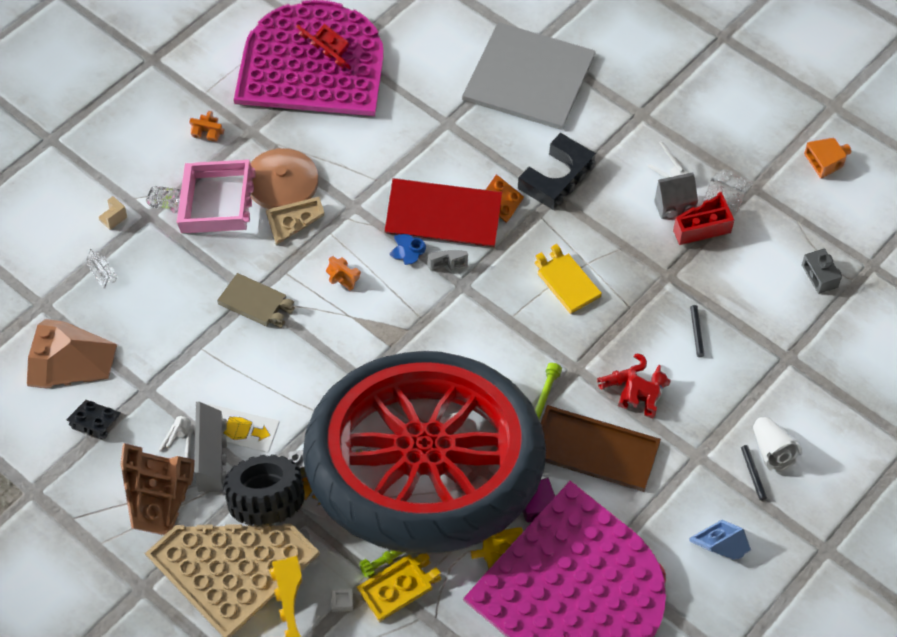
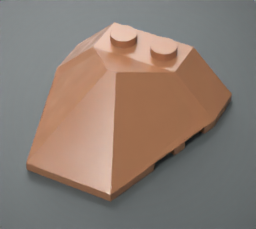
(67, 355)
(154, 488)

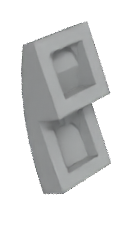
(452, 258)

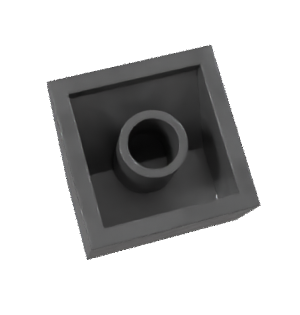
(676, 195)

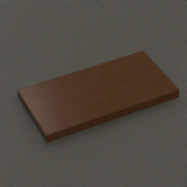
(598, 448)

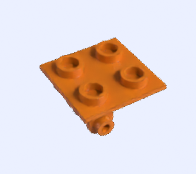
(510, 197)

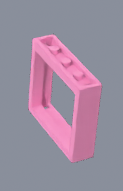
(209, 170)

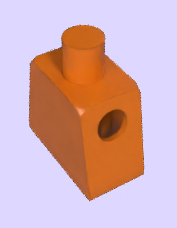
(826, 155)

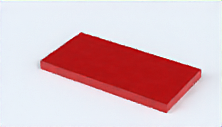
(443, 212)

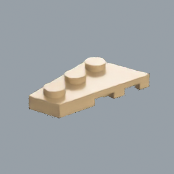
(293, 217)

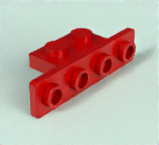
(329, 41)

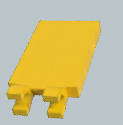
(566, 280)
(398, 585)

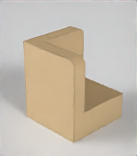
(114, 215)

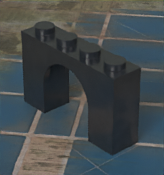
(553, 190)

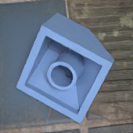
(723, 539)

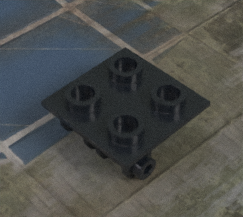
(93, 419)

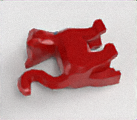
(641, 389)

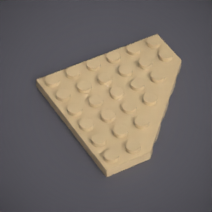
(228, 567)

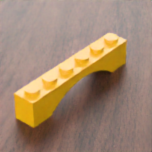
(288, 579)

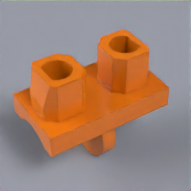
(206, 123)
(341, 273)

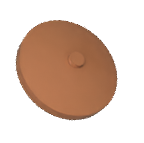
(283, 178)

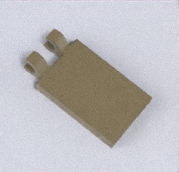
(255, 301)

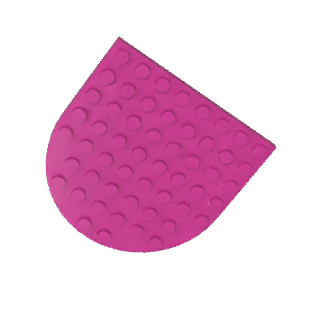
(290, 73)
(573, 576)

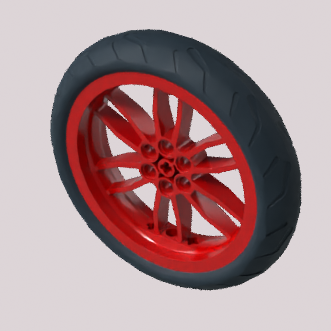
(424, 450)

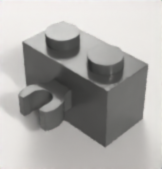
(821, 270)

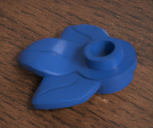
(407, 248)

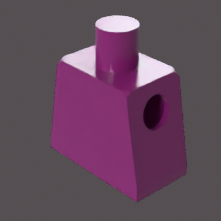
(539, 501)

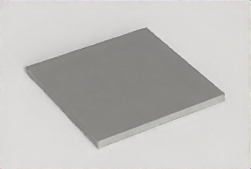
(529, 75)

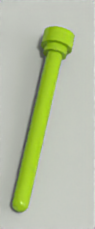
(552, 371)

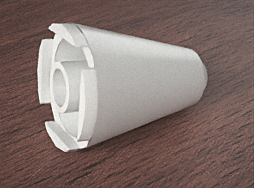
(776, 445)

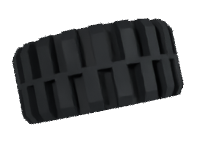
(264, 490)

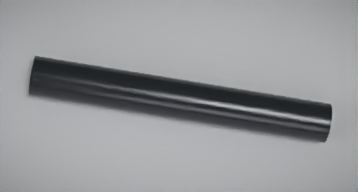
(697, 330)
(753, 473)

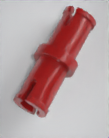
(616, 378)

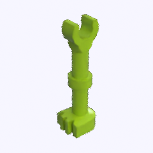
(368, 567)

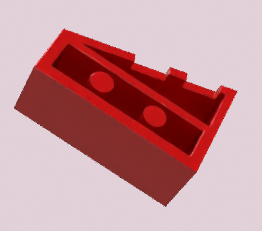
(705, 221)

